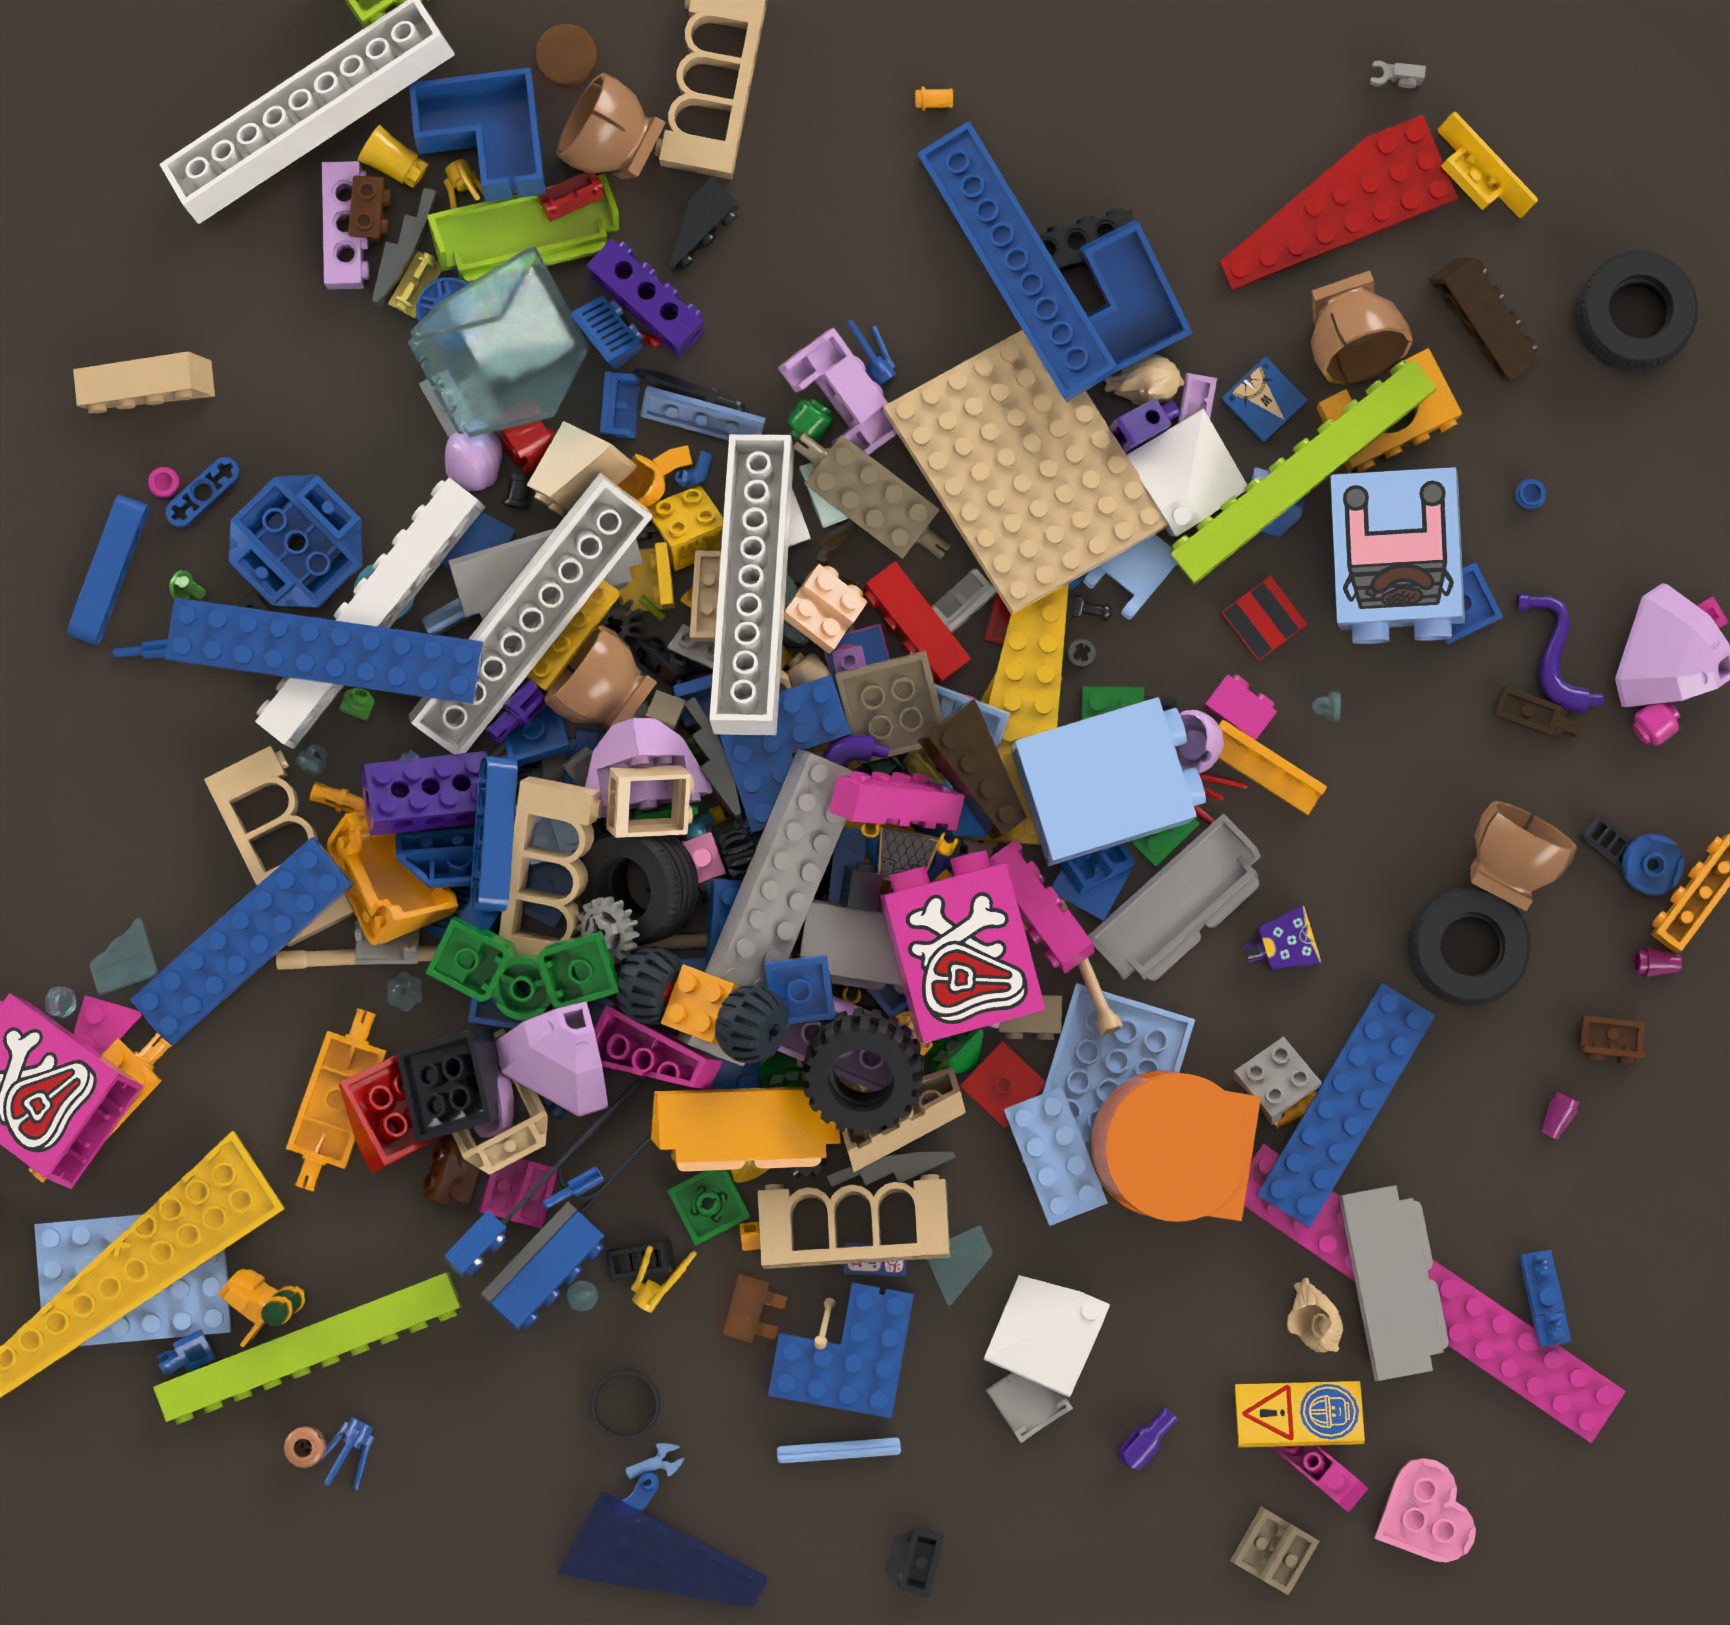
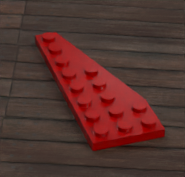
(1365, 192)

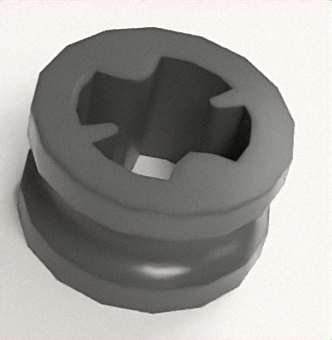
(1072, 650)

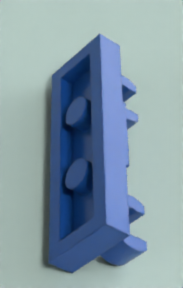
(1545, 1298)

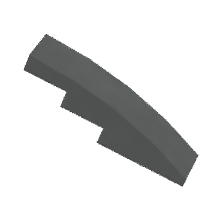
(398, 256)
(717, 768)
(903, 1166)

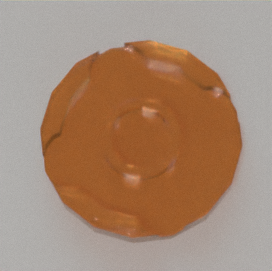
(566, 54)

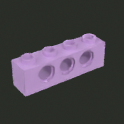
(338, 274)

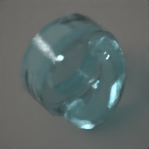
(1334, 706)
(311, 763)
(60, 1002)
(582, 1295)

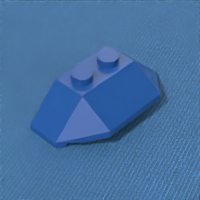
(437, 856)

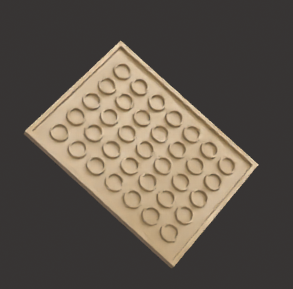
(1024, 471)

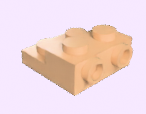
(824, 607)

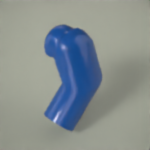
(696, 475)

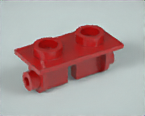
(571, 195)

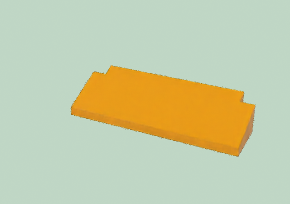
(740, 1125)

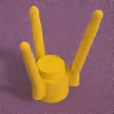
(462, 178)
(649, 1294)

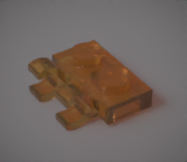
(746, 1309)

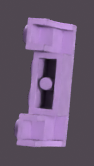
(845, 385)

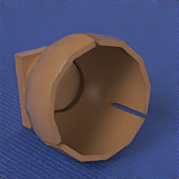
(608, 131)
(1356, 331)
(603, 685)
(1516, 859)

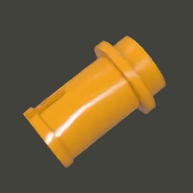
(933, 98)

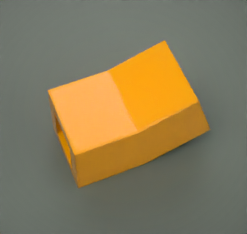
(673, 460)

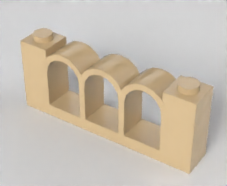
(700, 153)
(244, 779)
(561, 802)
(777, 1236)

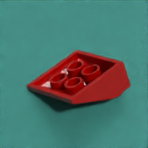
(380, 1115)

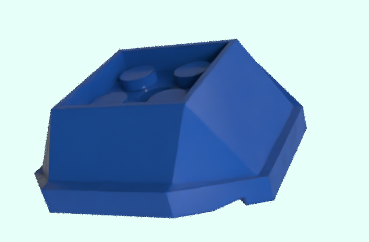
(291, 509)

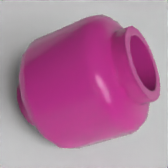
(1656, 723)

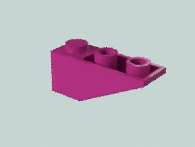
(1325, 1473)

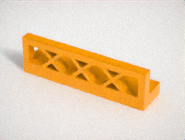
(1269, 769)

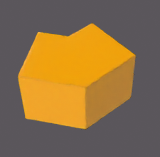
(750, 1236)

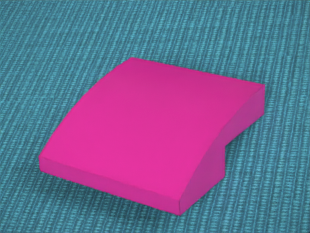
(511, 1184)

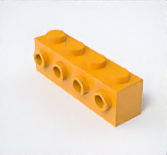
(1697, 899)

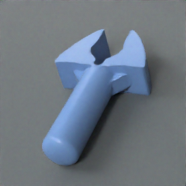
(656, 1462)

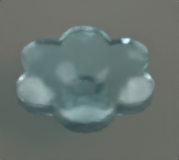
(413, 991)

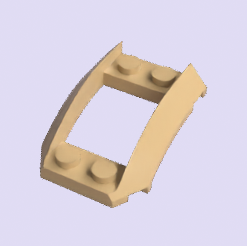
(512, 1143)

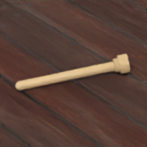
(1107, 1020)

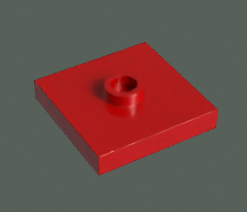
(1002, 1082)

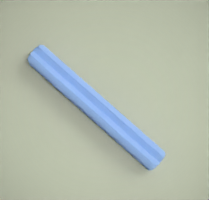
(838, 1450)

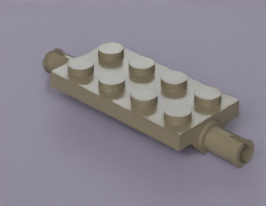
(871, 496)

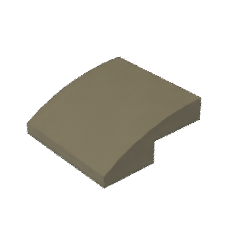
(1274, 1550)

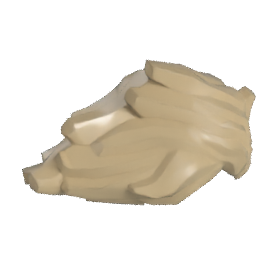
(1146, 380)
(1315, 1319)

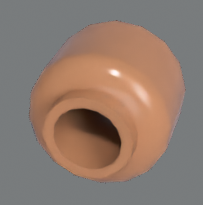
(296, 1454)

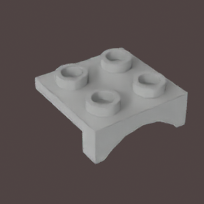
(398, 951)
(1278, 1078)
(1027, 1404)

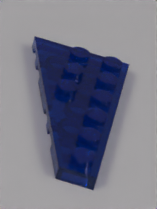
(644, 1553)

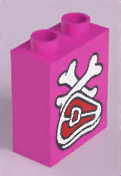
(960, 948)
(55, 1093)

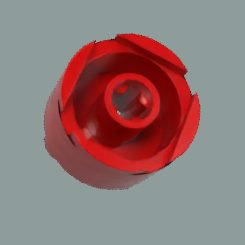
(527, 444)

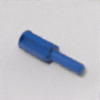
(149, 650)
(576, 1186)

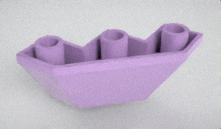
(1671, 652)
(644, 744)
(557, 1059)

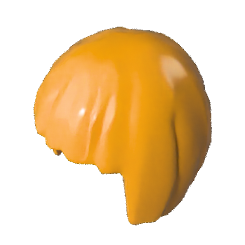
(645, 482)

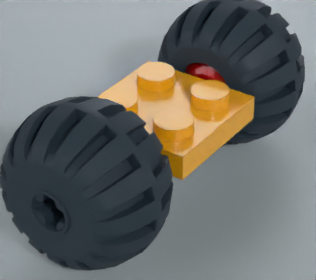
(741, 1020)

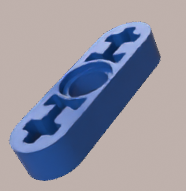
(213, 470)

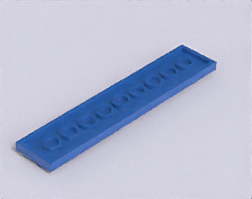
(1018, 262)
(324, 650)

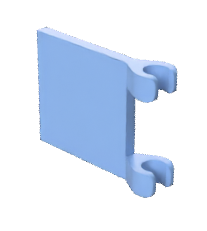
(1137, 570)

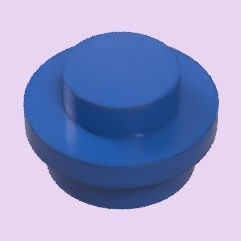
(1530, 494)

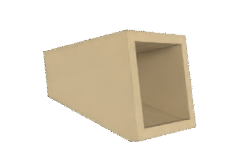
(572, 465)

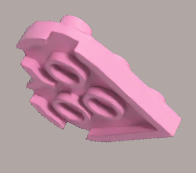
(1424, 1513)

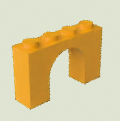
(1434, 413)

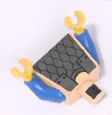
(901, 850)

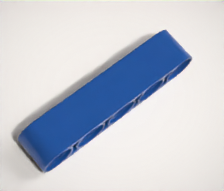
(108, 570)
(493, 833)

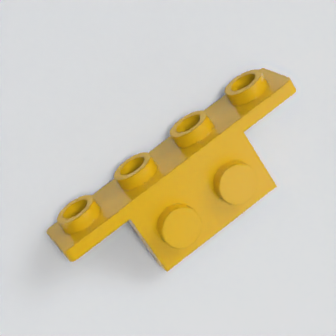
(1481, 170)
(573, 636)

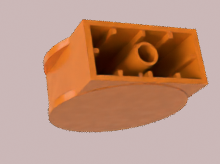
(1175, 1146)

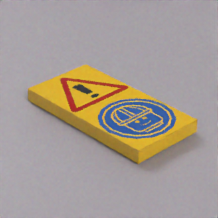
(1299, 1414)

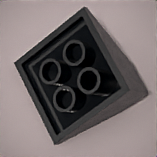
(450, 1083)

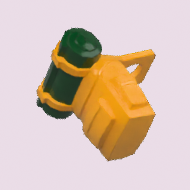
(260, 1302)

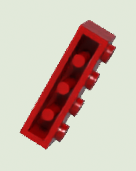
(915, 622)

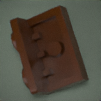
(368, 209)
(1612, 1038)
(450, 1176)

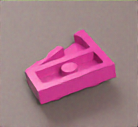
(103, 1023)

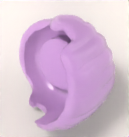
(473, 460)
(1203, 741)

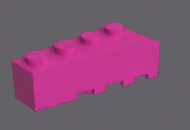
(896, 800)
(1041, 912)
(651, 1051)

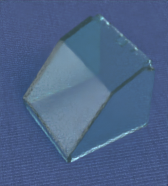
(501, 347)

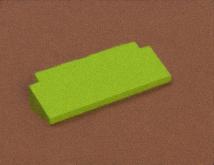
(492, 232)

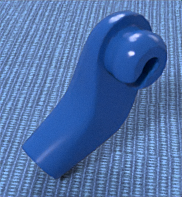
(643, 1491)

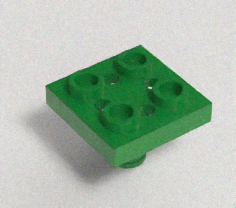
(708, 1204)

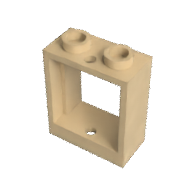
(619, 797)

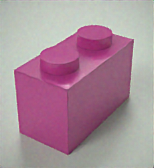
(1240, 706)

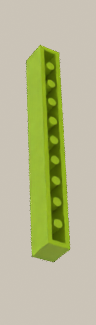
(1303, 471)
(307, 1347)

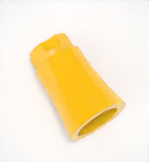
(392, 158)

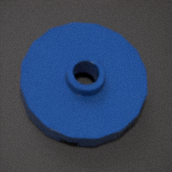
(1667, 869)

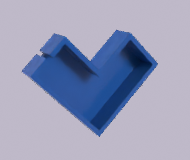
(487, 113)
(1139, 304)
(759, 763)
(858, 1372)

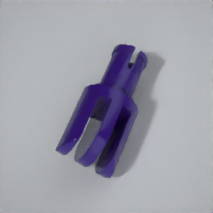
(517, 711)
(1146, 1440)

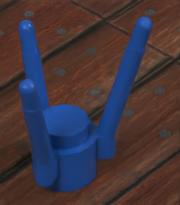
(878, 369)
(355, 1435)

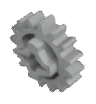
(615, 924)

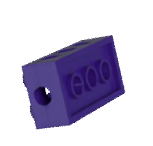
(618, 259)
(410, 781)

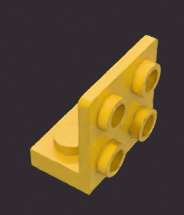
(688, 524)
(652, 579)

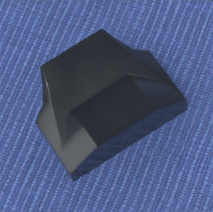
(915, 1560)

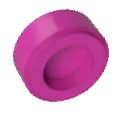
(164, 482)

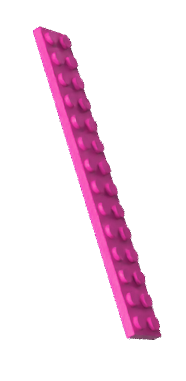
(1473, 1322)

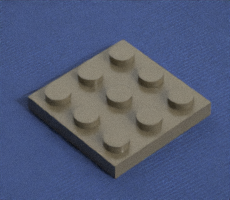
(891, 702)

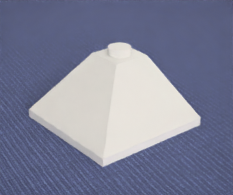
(1188, 472)
(1046, 1333)

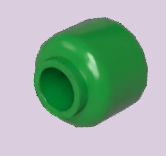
(810, 417)

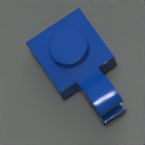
(189, 1351)

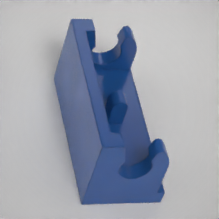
(619, 406)

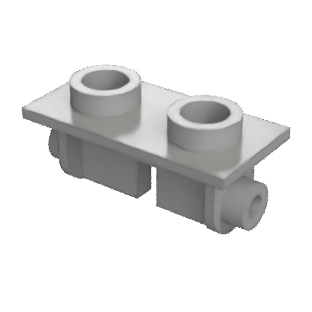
(697, 651)

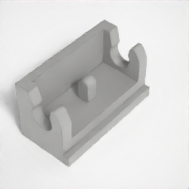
(964, 600)

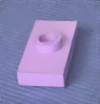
(1196, 395)

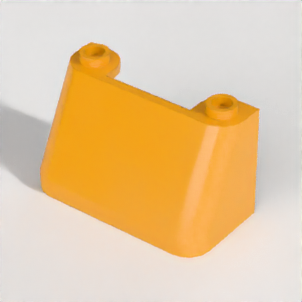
(384, 893)

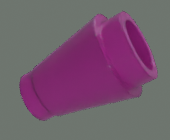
(1655, 962)
(1559, 1114)

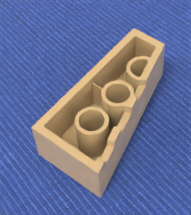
(144, 382)
(937, 1104)

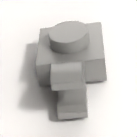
(1404, 74)

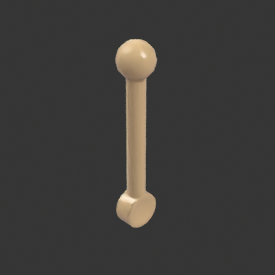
(820, 1341)

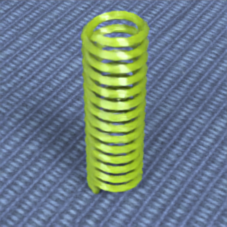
(657, 613)

